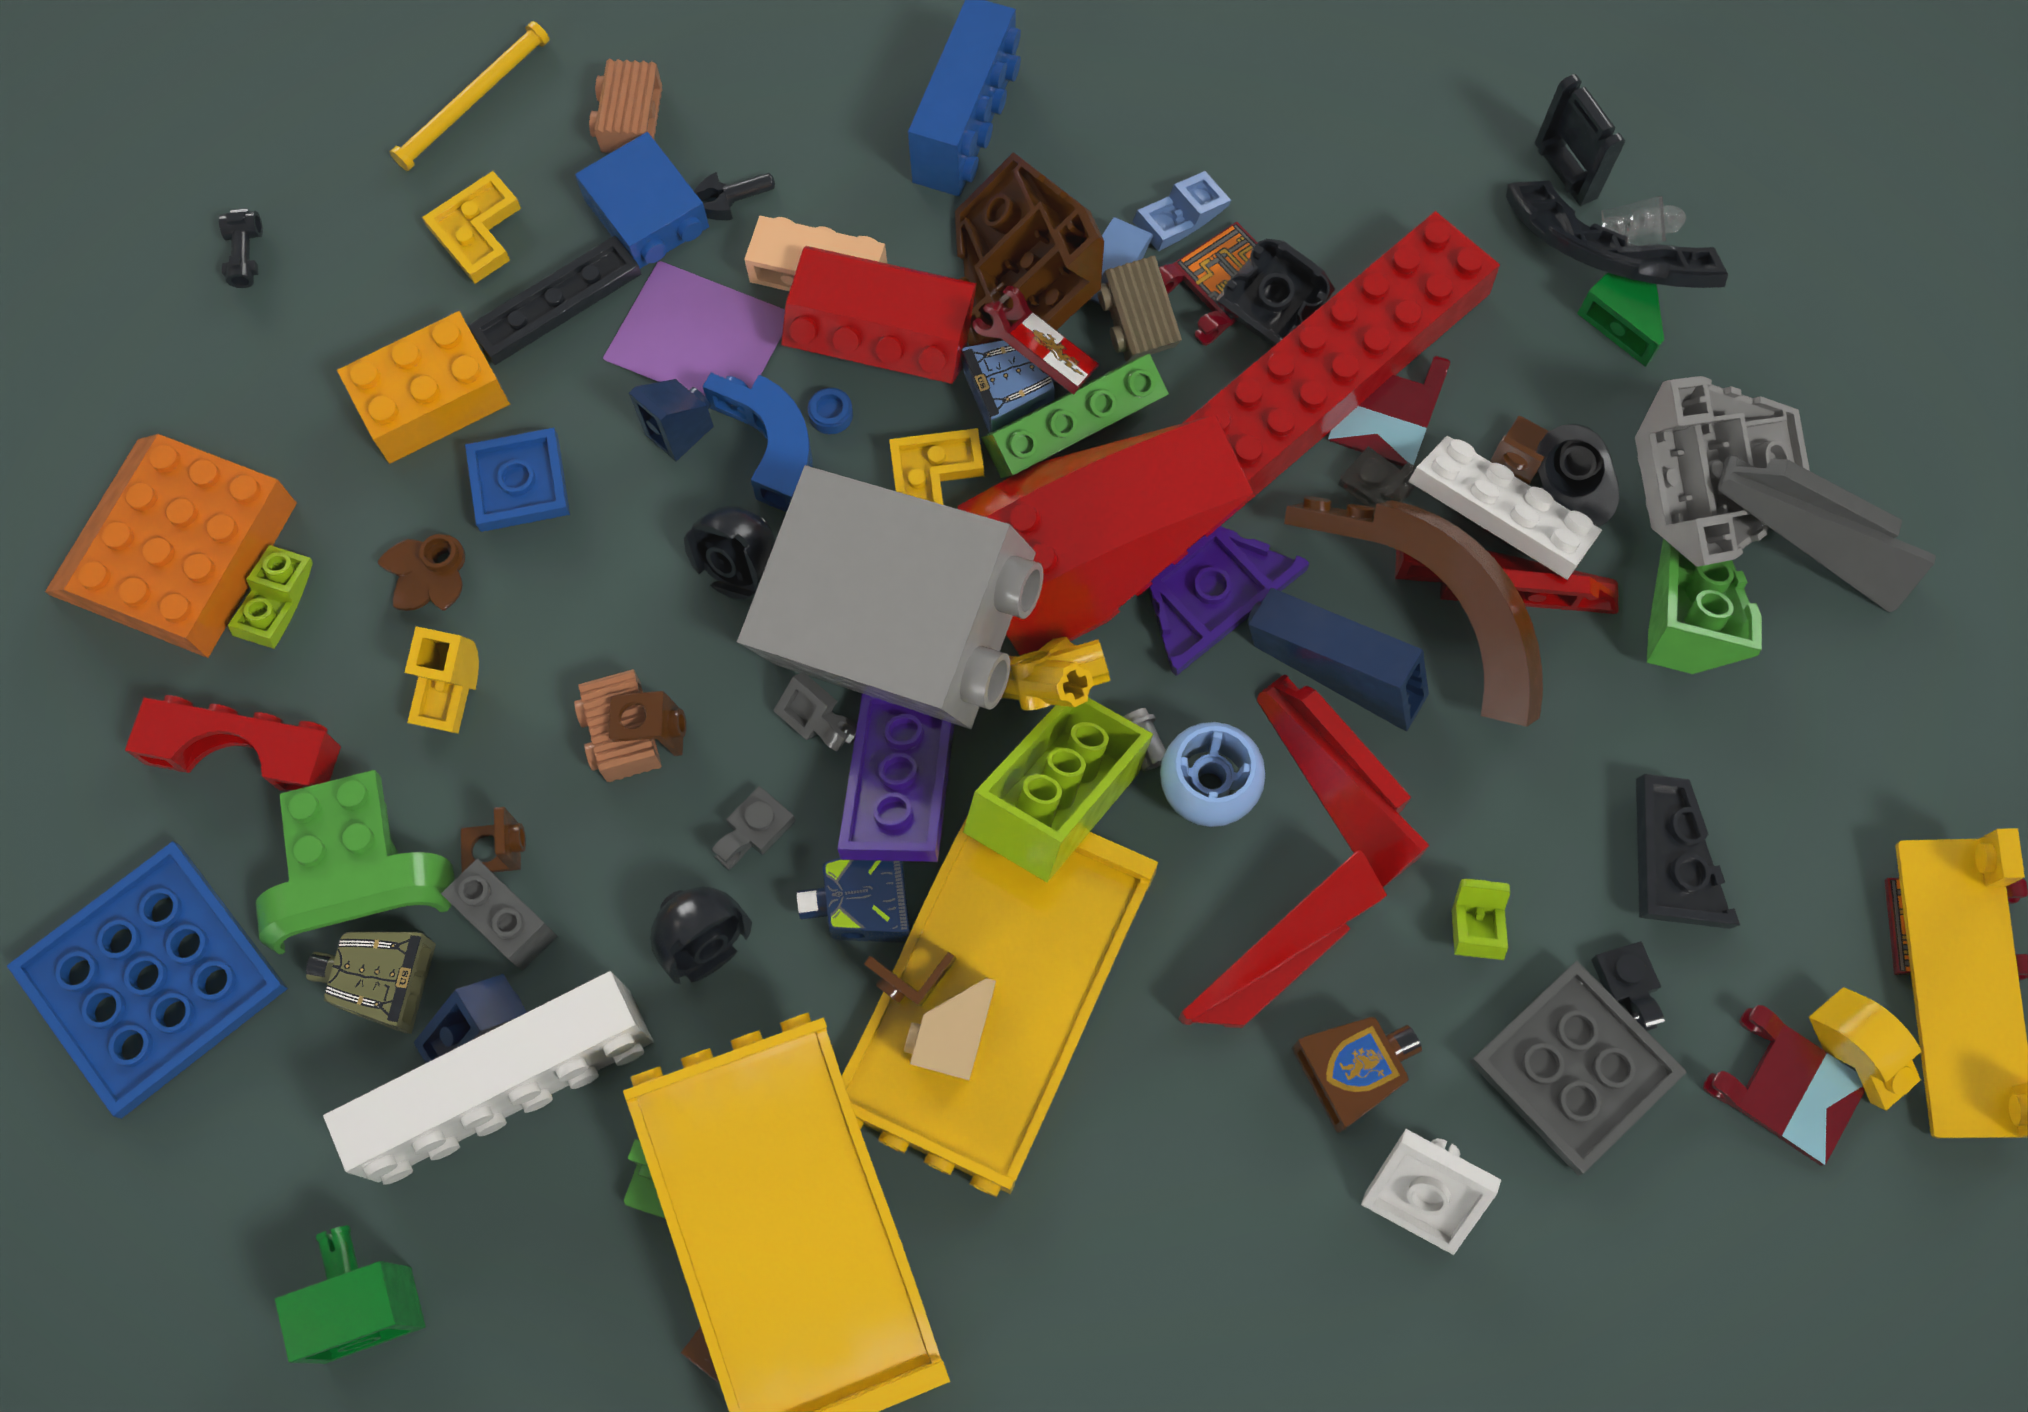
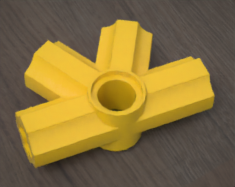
(1056, 674)

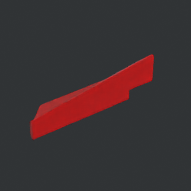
(1534, 582)
(1345, 777)

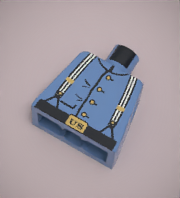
(1004, 383)

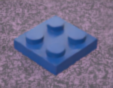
(517, 479)

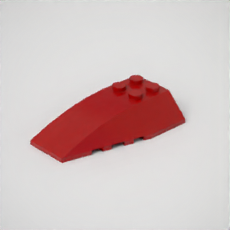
(1114, 520)

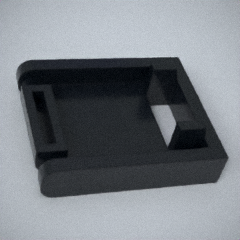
(1581, 124)

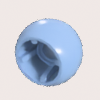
(1207, 805)

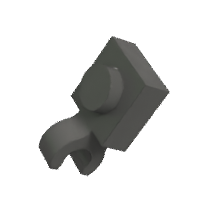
(809, 712)
(756, 825)

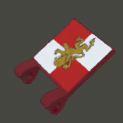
(1037, 341)

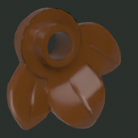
(421, 576)

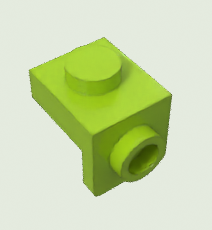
(1480, 919)

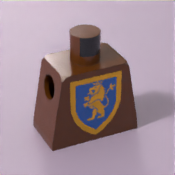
(1355, 1066)

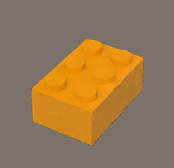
(423, 387)

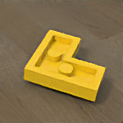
(465, 223)
(931, 458)

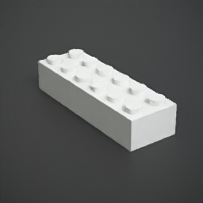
(488, 1080)

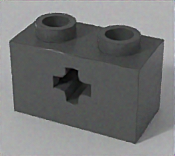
(499, 914)

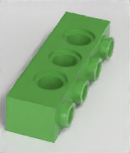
(1075, 416)

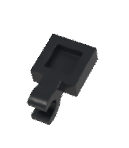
(1631, 979)

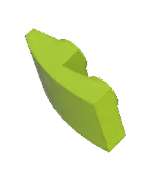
(274, 596)

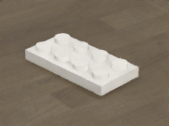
(1506, 505)

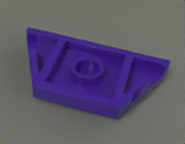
(1215, 591)

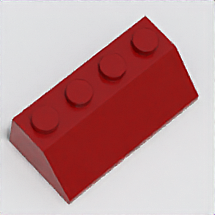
(878, 314)

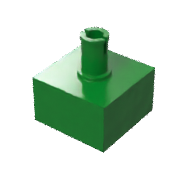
(350, 1308)

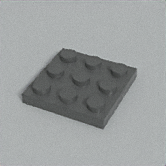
(1578, 1068)

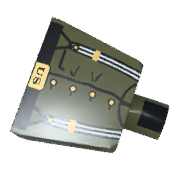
(376, 975)

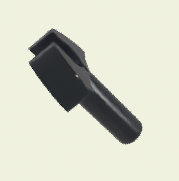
(728, 194)

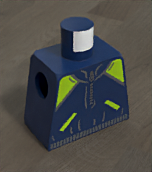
(861, 901)

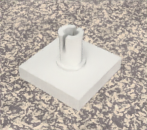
(1431, 1191)

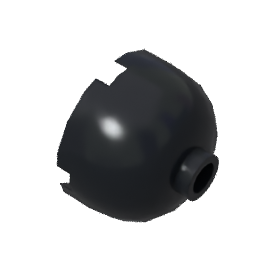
(731, 548)
(697, 932)

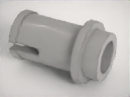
(1156, 748)

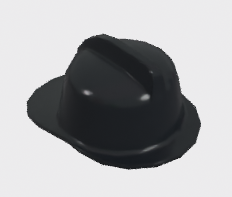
(1579, 472)

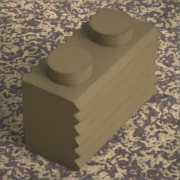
(1138, 309)

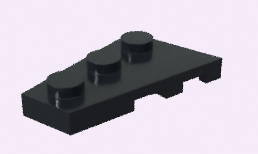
(1673, 857)

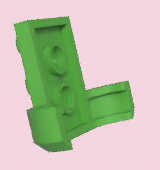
(344, 862)

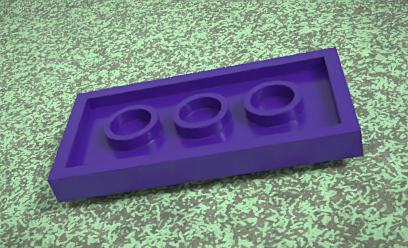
(895, 784)

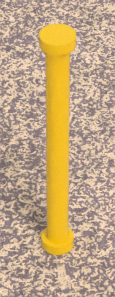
(534, 36)

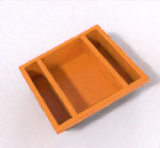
(174, 543)

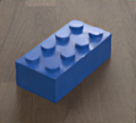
(964, 96)

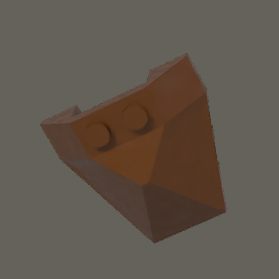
(1030, 237)

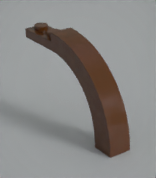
(1483, 588)

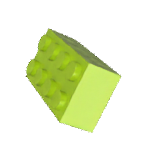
(1057, 786)

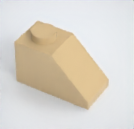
(951, 1032)

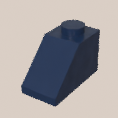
(672, 415)
(468, 1015)

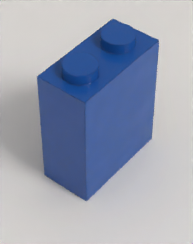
(643, 200)

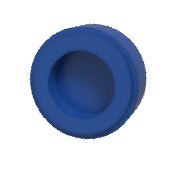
(830, 411)

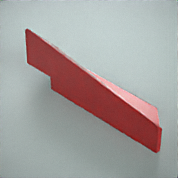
(1288, 947)

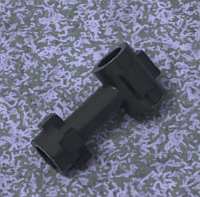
(239, 228)

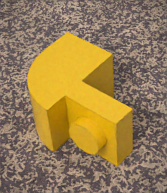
(445, 672)
(1871, 1042)

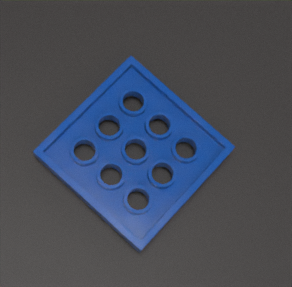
(88, 936)

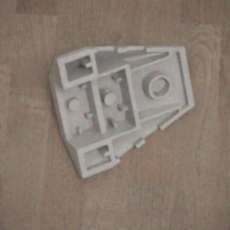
(1683, 456)

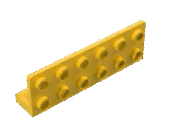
(1967, 982)

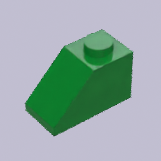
(1626, 314)

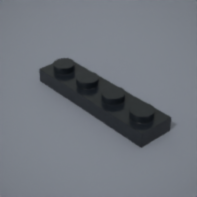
(554, 300)

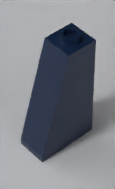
(1343, 656)

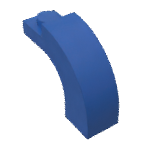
(780, 422)

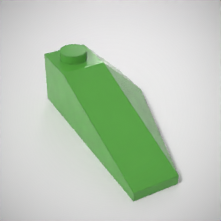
(1701, 615)

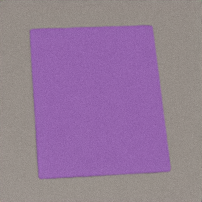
(695, 327)

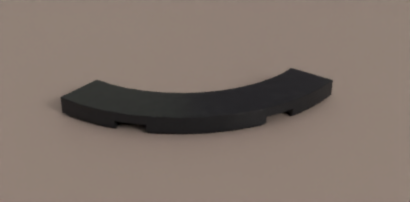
(1596, 246)

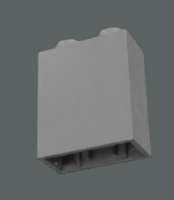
(892, 596)

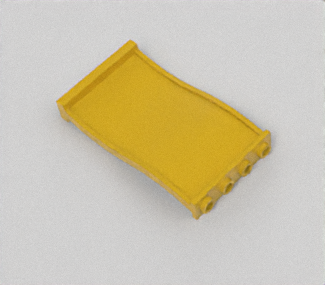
(1049, 960)
(784, 1228)

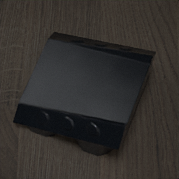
(1275, 290)

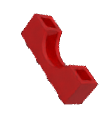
(179, 736)

